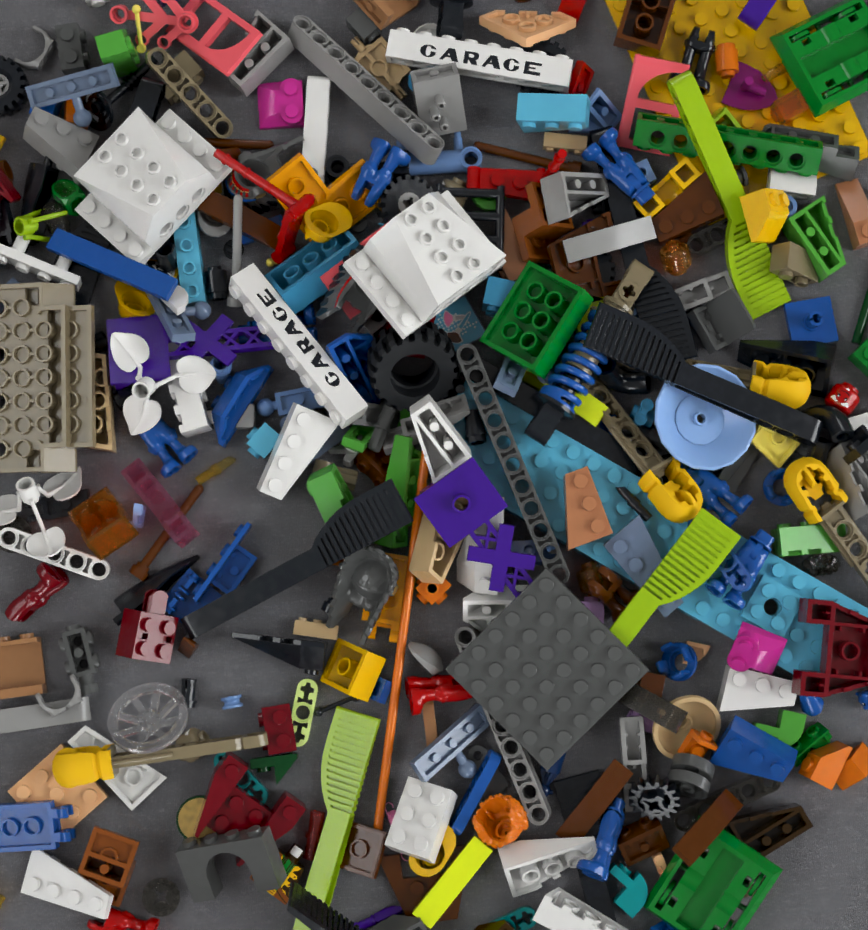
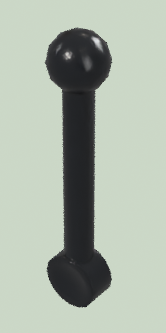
(319, 711)

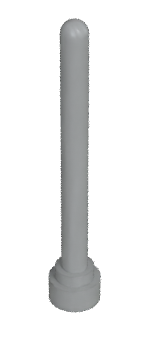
(236, 244)

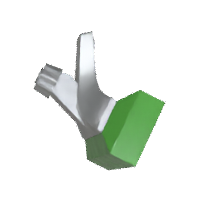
(353, 442)

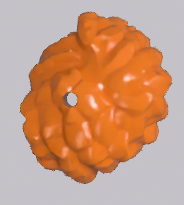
(500, 820)

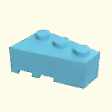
(552, 112)

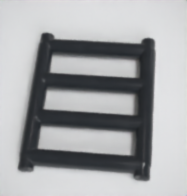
(497, 216)

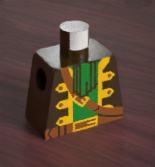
(293, 870)

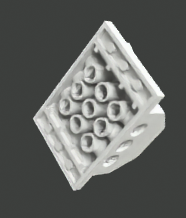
(147, 182)
(423, 261)

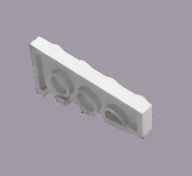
(132, 782)
(61, 885)

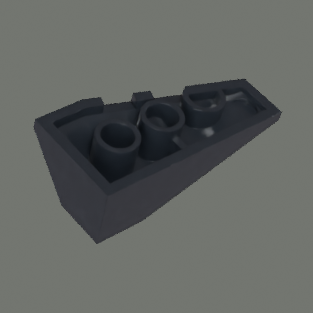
(811, 356)
(297, 652)

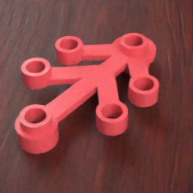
(159, 19)

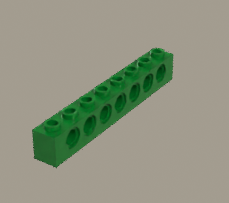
(739, 137)

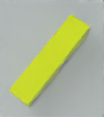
(452, 881)

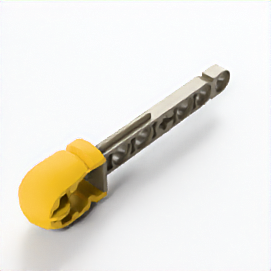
(776, 381)
(679, 497)
(832, 514)
(89, 763)

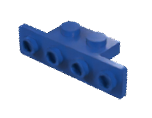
(231, 567)

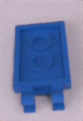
(33, 826)

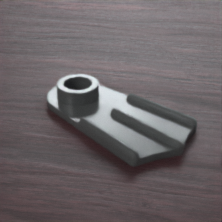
(498, 782)

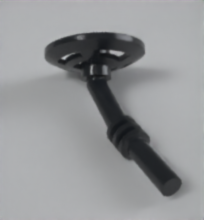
(104, 104)

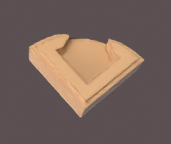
(700, 650)
(659, 862)

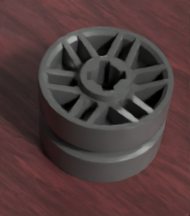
(691, 775)

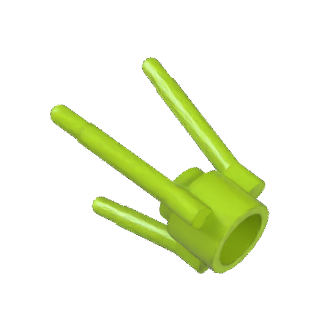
(28, 224)

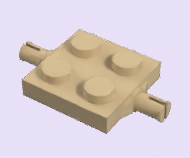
(374, 61)

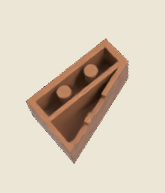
(583, 510)

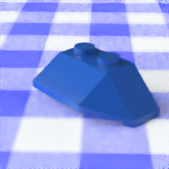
(350, 356)
(239, 393)

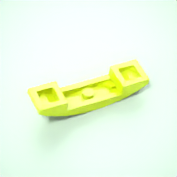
(590, 409)

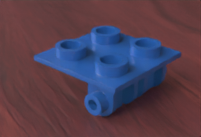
(180, 597)

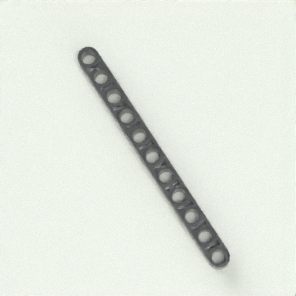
(511, 452)

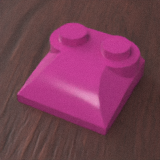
(281, 104)
(755, 650)

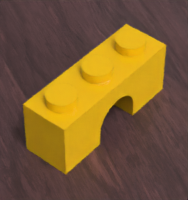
(669, 188)

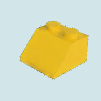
(765, 213)
(353, 670)

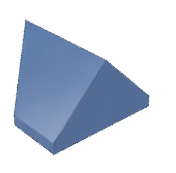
(602, 112)

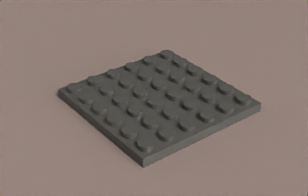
(546, 669)

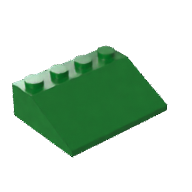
(537, 319)

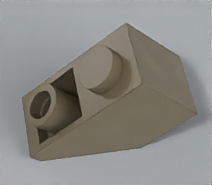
(194, 71)
(792, 264)

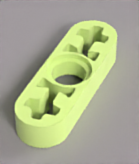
(312, 695)

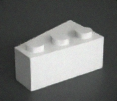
(438, 438)
(753, 691)

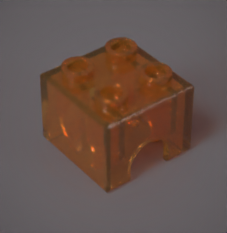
(103, 523)

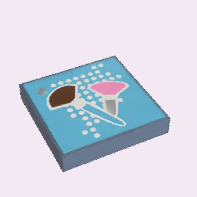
(460, 323)

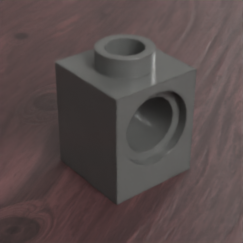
(363, 27)

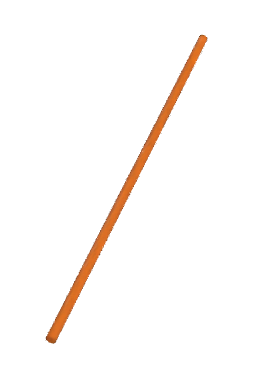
(399, 657)

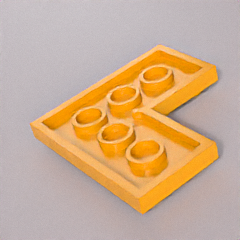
(299, 178)

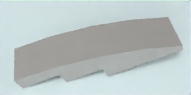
(609, 239)
(704, 290)
(453, 408)
(632, 752)

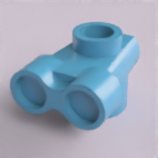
(643, 414)

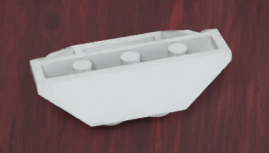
(483, 608)

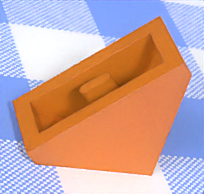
(855, 767)

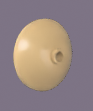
(700, 716)

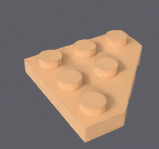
(527, 26)

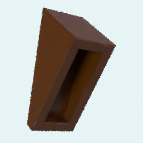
(188, 647)

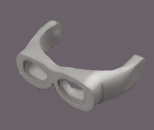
(40, 62)
(75, 700)

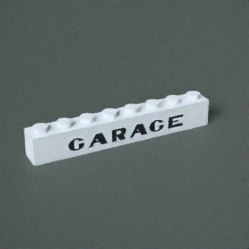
(480, 60)
(297, 346)

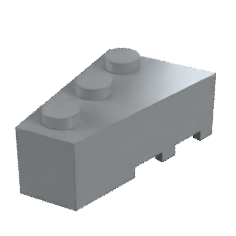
(263, 57)
(60, 141)
(571, 193)

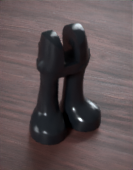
(704, 50)

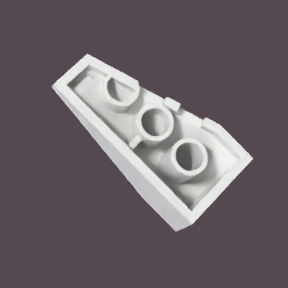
(477, 574)
(536, 860)

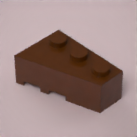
(688, 211)

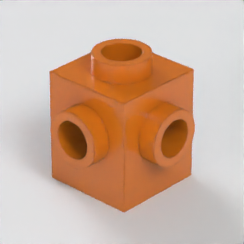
(438, 596)

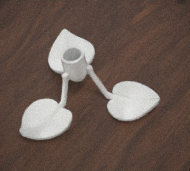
(139, 412)
(61, 487)

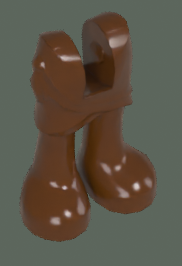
(607, 590)

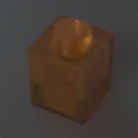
(788, 107)

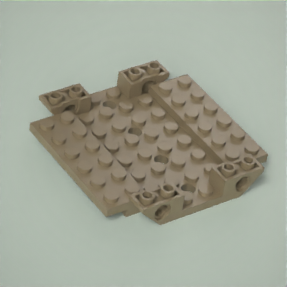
(46, 378)

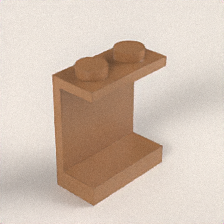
(386, 11)
(21, 666)

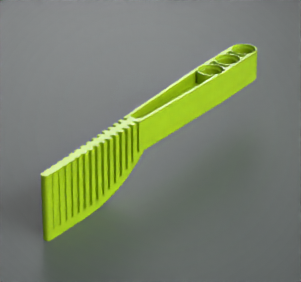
(746, 261)
(680, 572)
(342, 776)

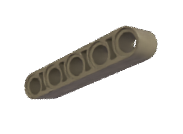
(178, 89)

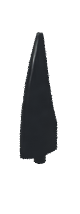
(38, 186)
(161, 580)

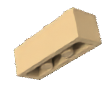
(568, 142)
(315, 629)

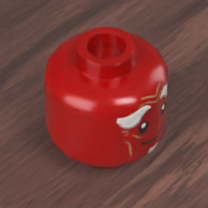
(843, 397)

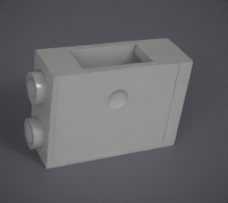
(439, 98)

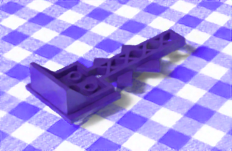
(158, 341)
(455, 524)

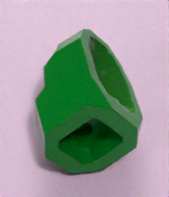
(68, 195)

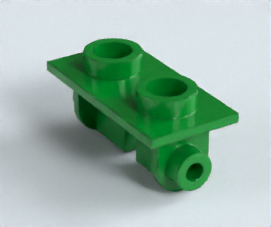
(815, 737)

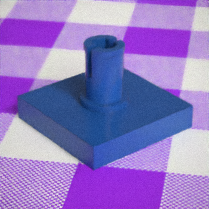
(811, 320)

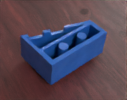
(753, 751)

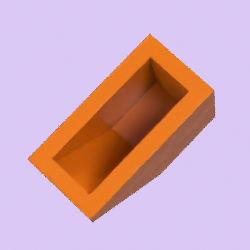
(825, 763)

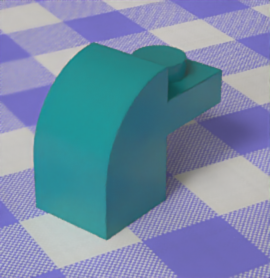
(633, 893)

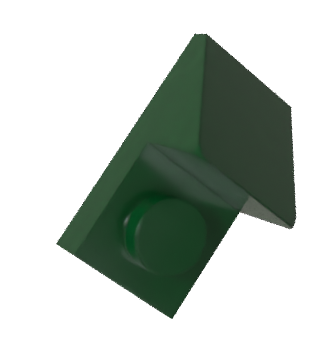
(280, 762)

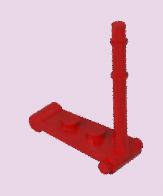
(512, 179)
(292, 216)

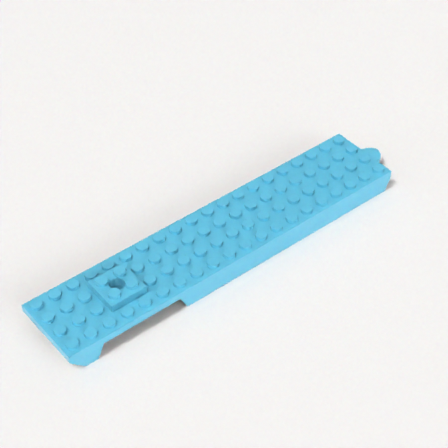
(563, 455)

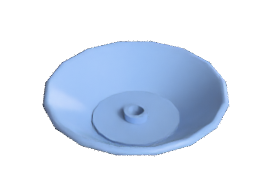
(704, 445)

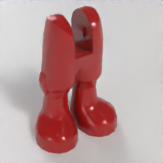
(434, 688)
(122, 920)

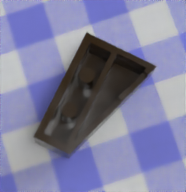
(771, 827)

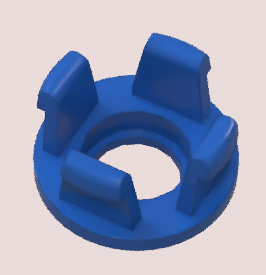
(768, 491)
(667, 665)

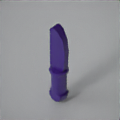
(379, 916)

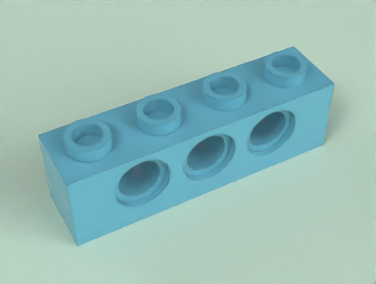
(190, 260)

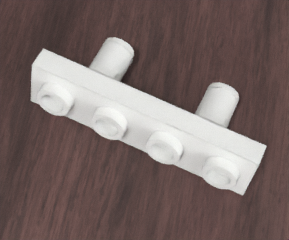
(46, 272)

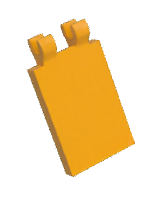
(391, 612)

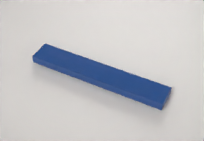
(112, 264)

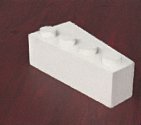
(189, 408)
(296, 446)
(565, 912)

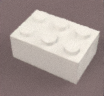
(421, 820)

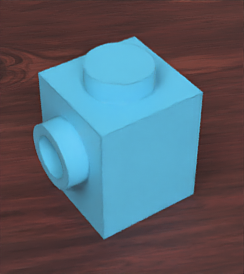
(261, 440)

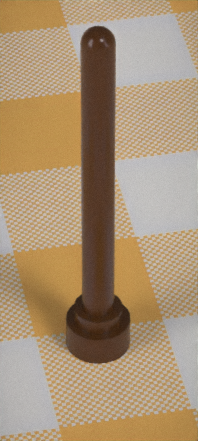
(240, 143)
(574, 166)
(141, 568)

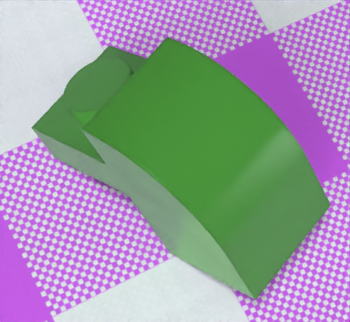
(788, 726)

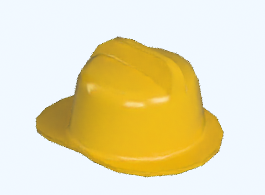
(326, 221)
(132, 301)
(428, 869)

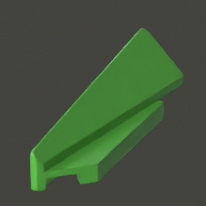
(404, 472)

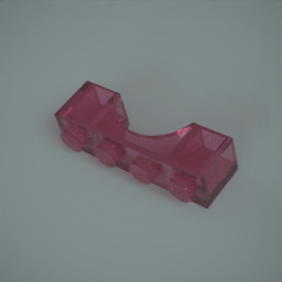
(160, 503)

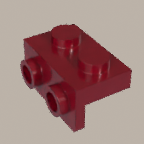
(279, 728)

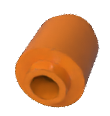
(726, 60)

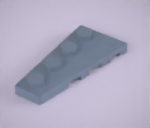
(638, 556)

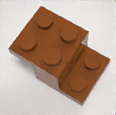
(533, 229)
(109, 861)

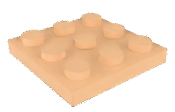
(41, 785)

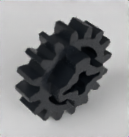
(654, 797)

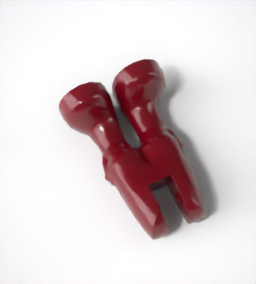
(51, 581)

